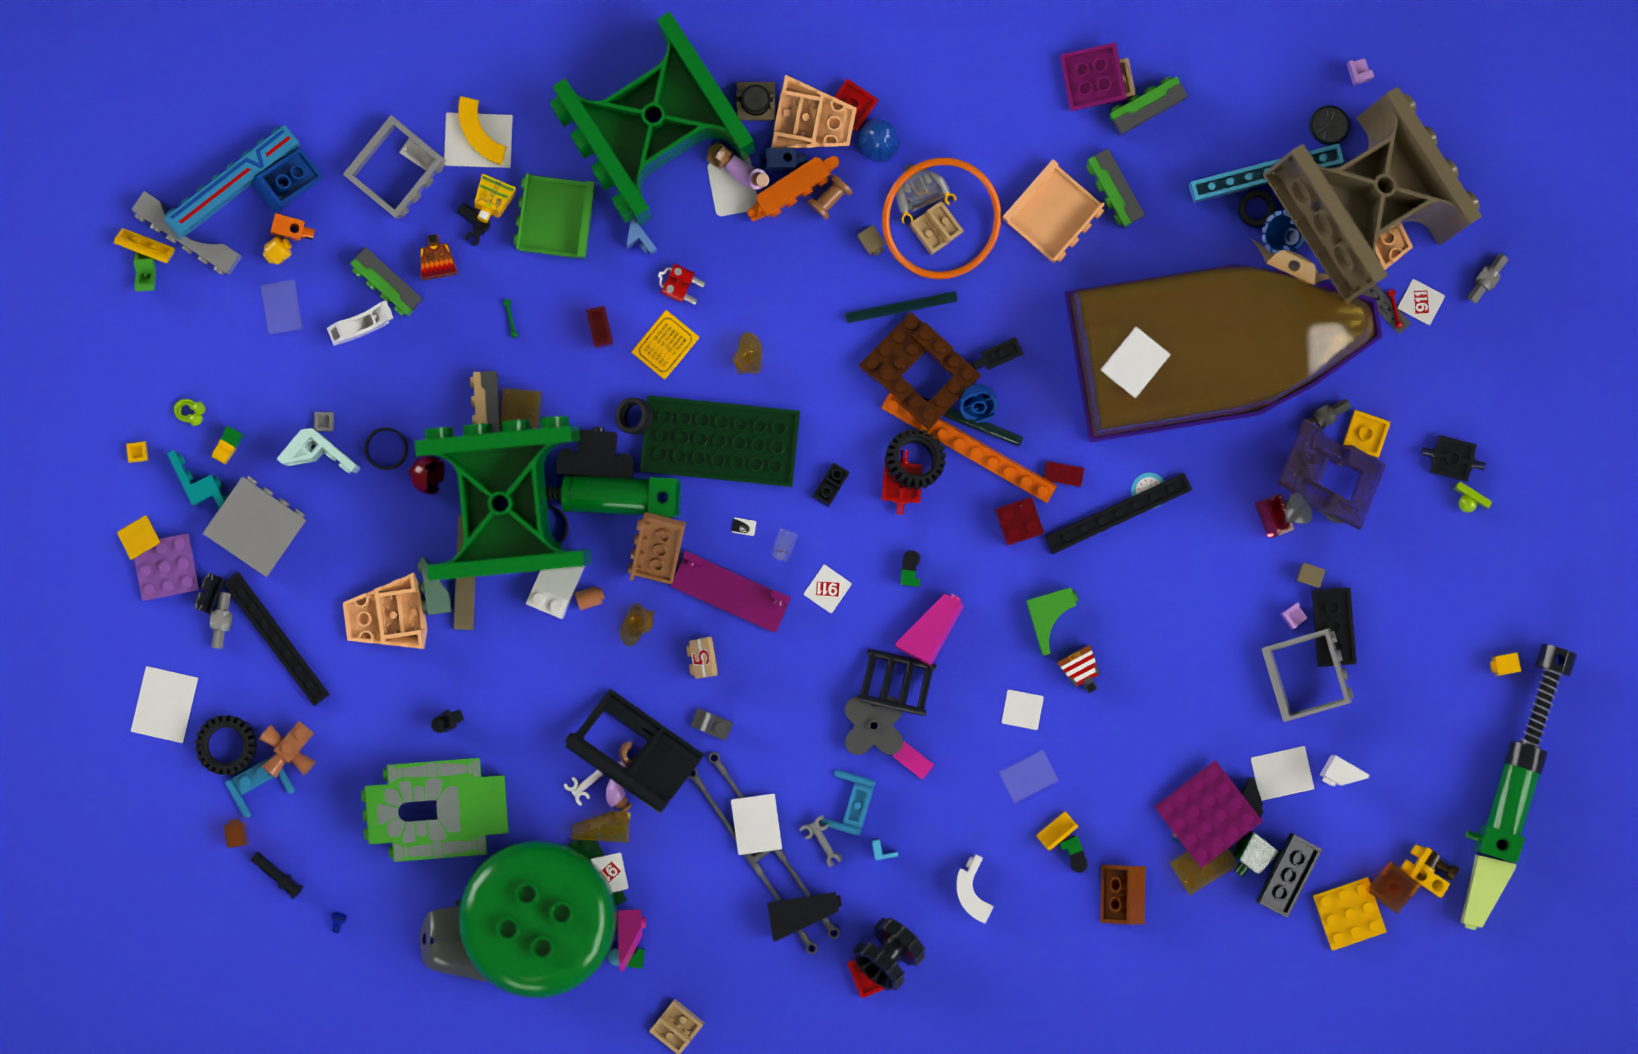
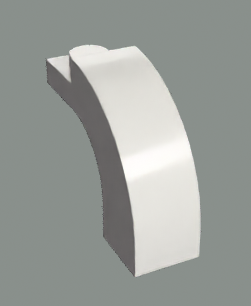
(360, 324)
(964, 885)

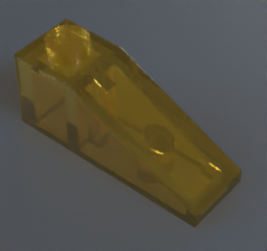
(605, 827)

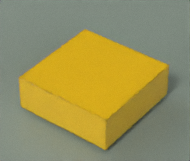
(137, 452)

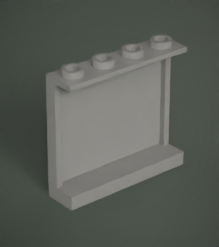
(255, 525)

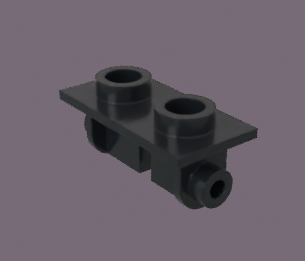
(212, 585)

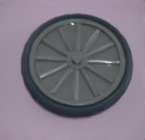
(1329, 125)

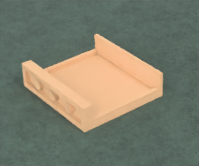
(1053, 212)

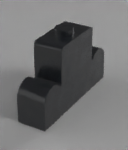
(595, 457)

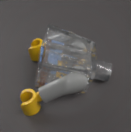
(921, 190)

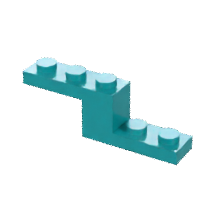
(200, 490)

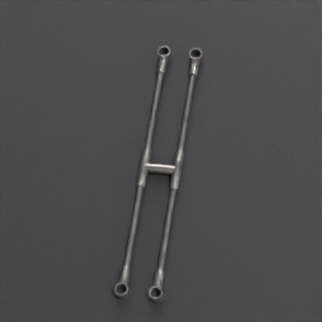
(752, 859)

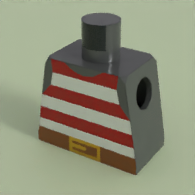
(1080, 668)

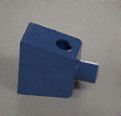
(773, 160)

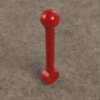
(1391, 293)

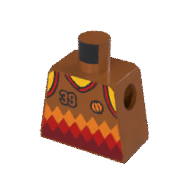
(436, 260)

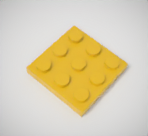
(1349, 914)

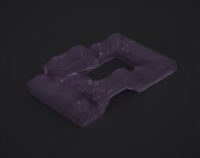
(1306, 467)

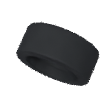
(1242, 207)
(646, 419)

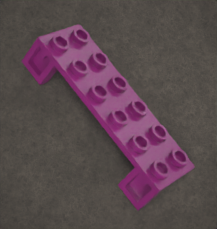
(730, 592)

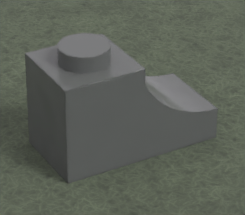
(712, 724)

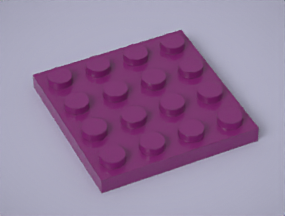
(1208, 814)

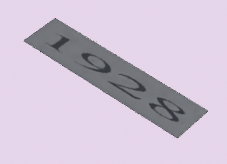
(1386, 309)

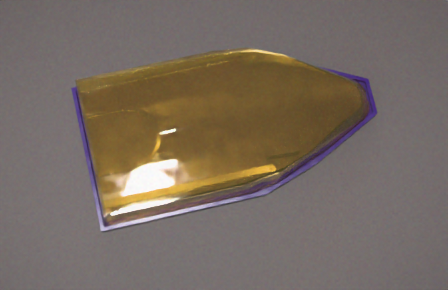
(1234, 341)

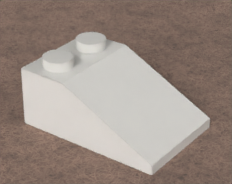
(554, 590)

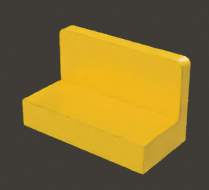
(1057, 831)

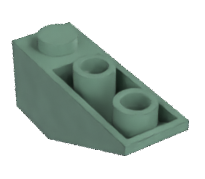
(436, 594)

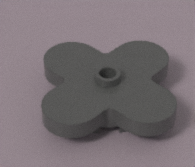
(862, 737)

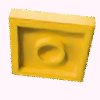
(1366, 433)

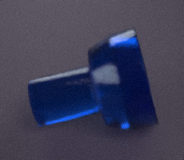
(338, 919)

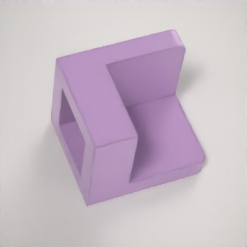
(1359, 71)
(1293, 616)

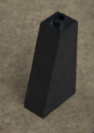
(797, 913)

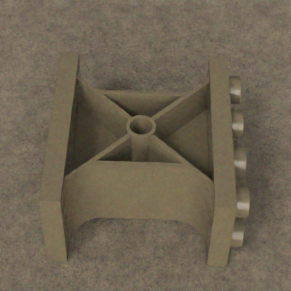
(1389, 184)

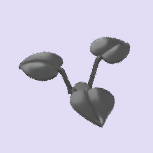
(1300, 512)

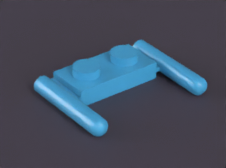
(251, 779)
(857, 805)

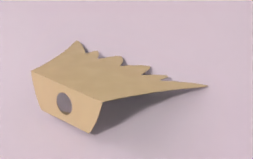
(1301, 268)

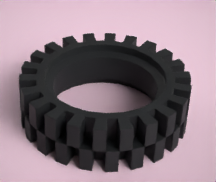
(902, 475)
(206, 732)

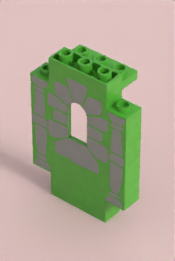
(465, 804)

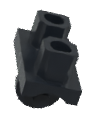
(446, 721)

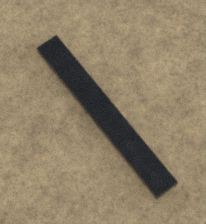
(1118, 513)
(276, 638)

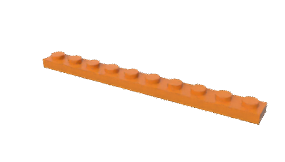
(978, 452)

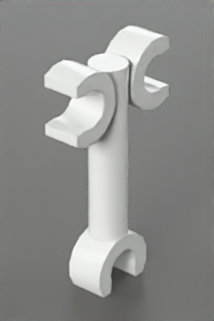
(577, 790)

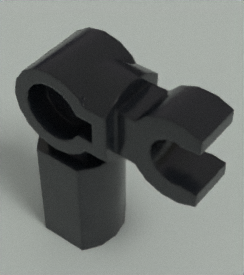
(471, 216)

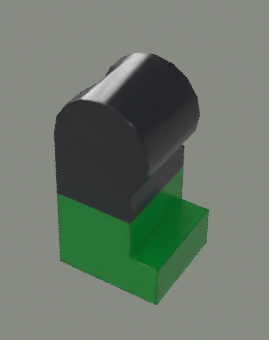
(910, 561)
(1078, 860)

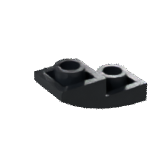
(831, 484)

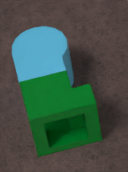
(636, 960)

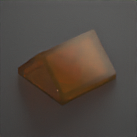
(1393, 886)

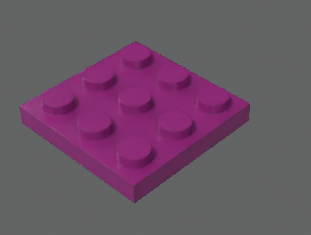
(1093, 76)

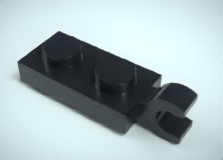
(998, 354)

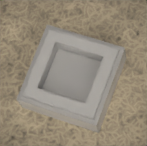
(324, 421)

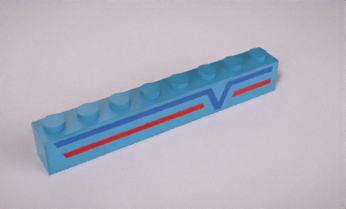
(231, 182)

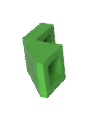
(145, 272)

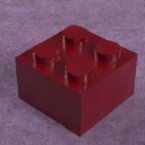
(1019, 521)

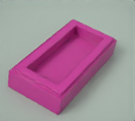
(913, 760)

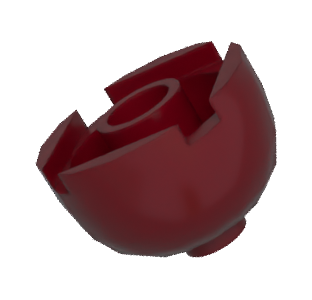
(426, 474)

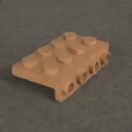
(656, 548)

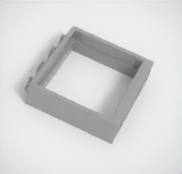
(424, 182)
(1277, 682)

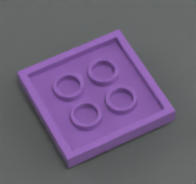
(167, 568)

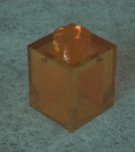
(236, 833)

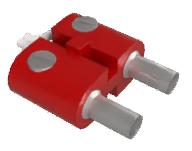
(678, 283)

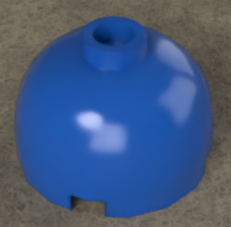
(978, 403)

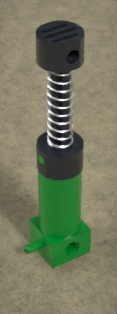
(1522, 766)

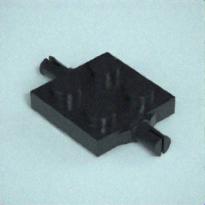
(1453, 458)

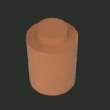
(589, 597)

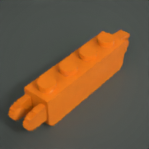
(791, 187)

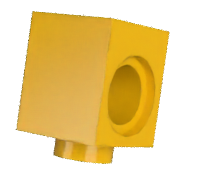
(1505, 664)

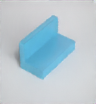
(878, 852)

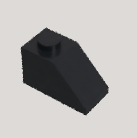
(1252, 795)

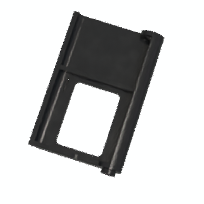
(658, 767)

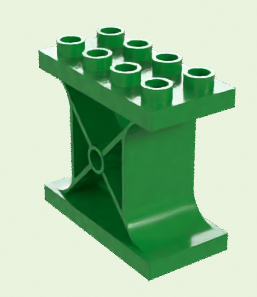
(620, 129)
(497, 466)

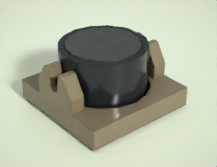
(756, 99)

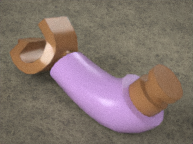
(741, 171)
(615, 793)

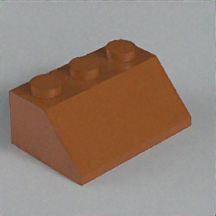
(1122, 894)

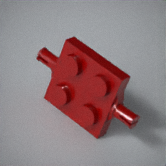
(901, 495)

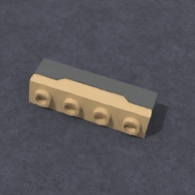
(486, 399)

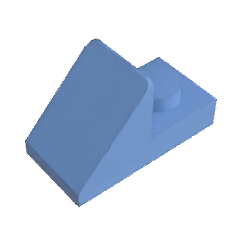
(637, 234)

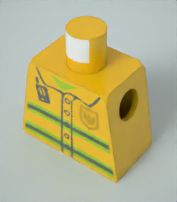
(493, 197)

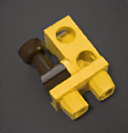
(1424, 870)

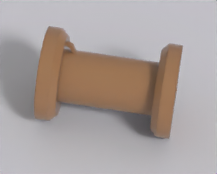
(830, 197)

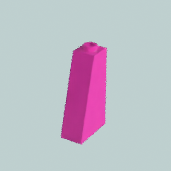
(931, 630)

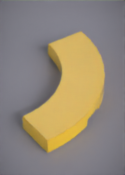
(475, 134)

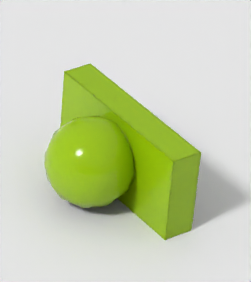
(1470, 498)

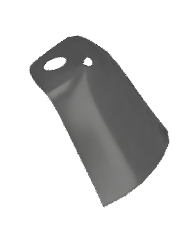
(447, 951)

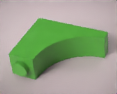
(1045, 612)

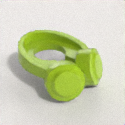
(196, 418)

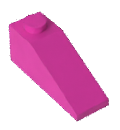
(629, 934)

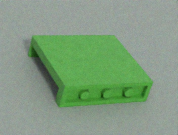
(554, 216)

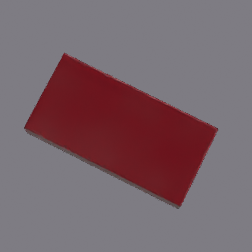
(1064, 474)

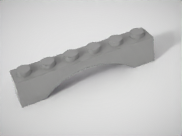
(219, 255)

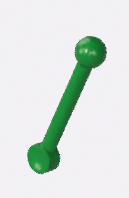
(507, 303)

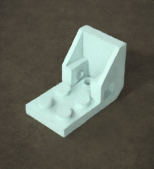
(300, 451)

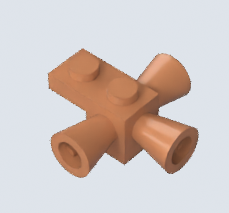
(288, 749)

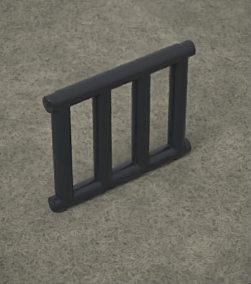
(901, 704)

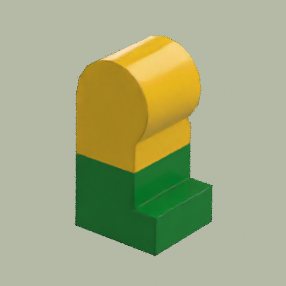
(227, 445)

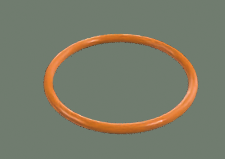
(889, 200)

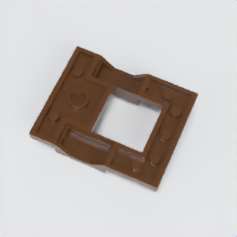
(901, 351)

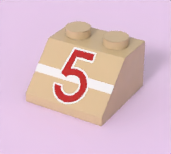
(703, 658)

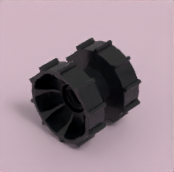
(896, 945)

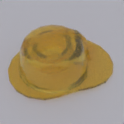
(749, 354)
(636, 623)

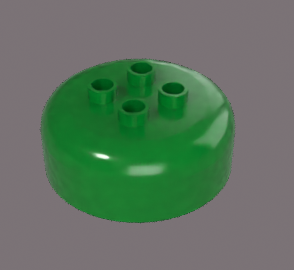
(537, 919)

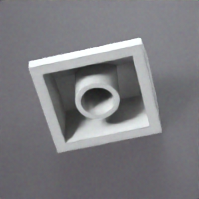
(1341, 772)

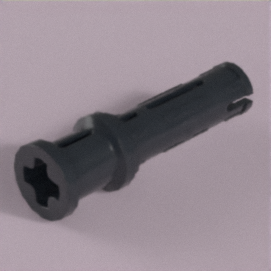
(283, 881)

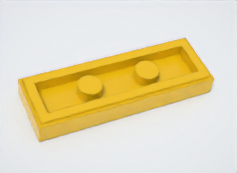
(144, 245)

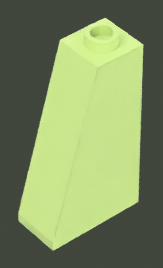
(1484, 889)

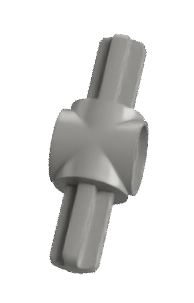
(1487, 278)
(221, 620)

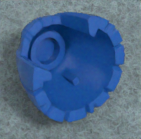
(878, 140)
(1281, 233)

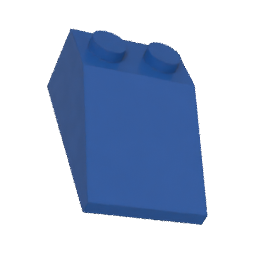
(287, 180)

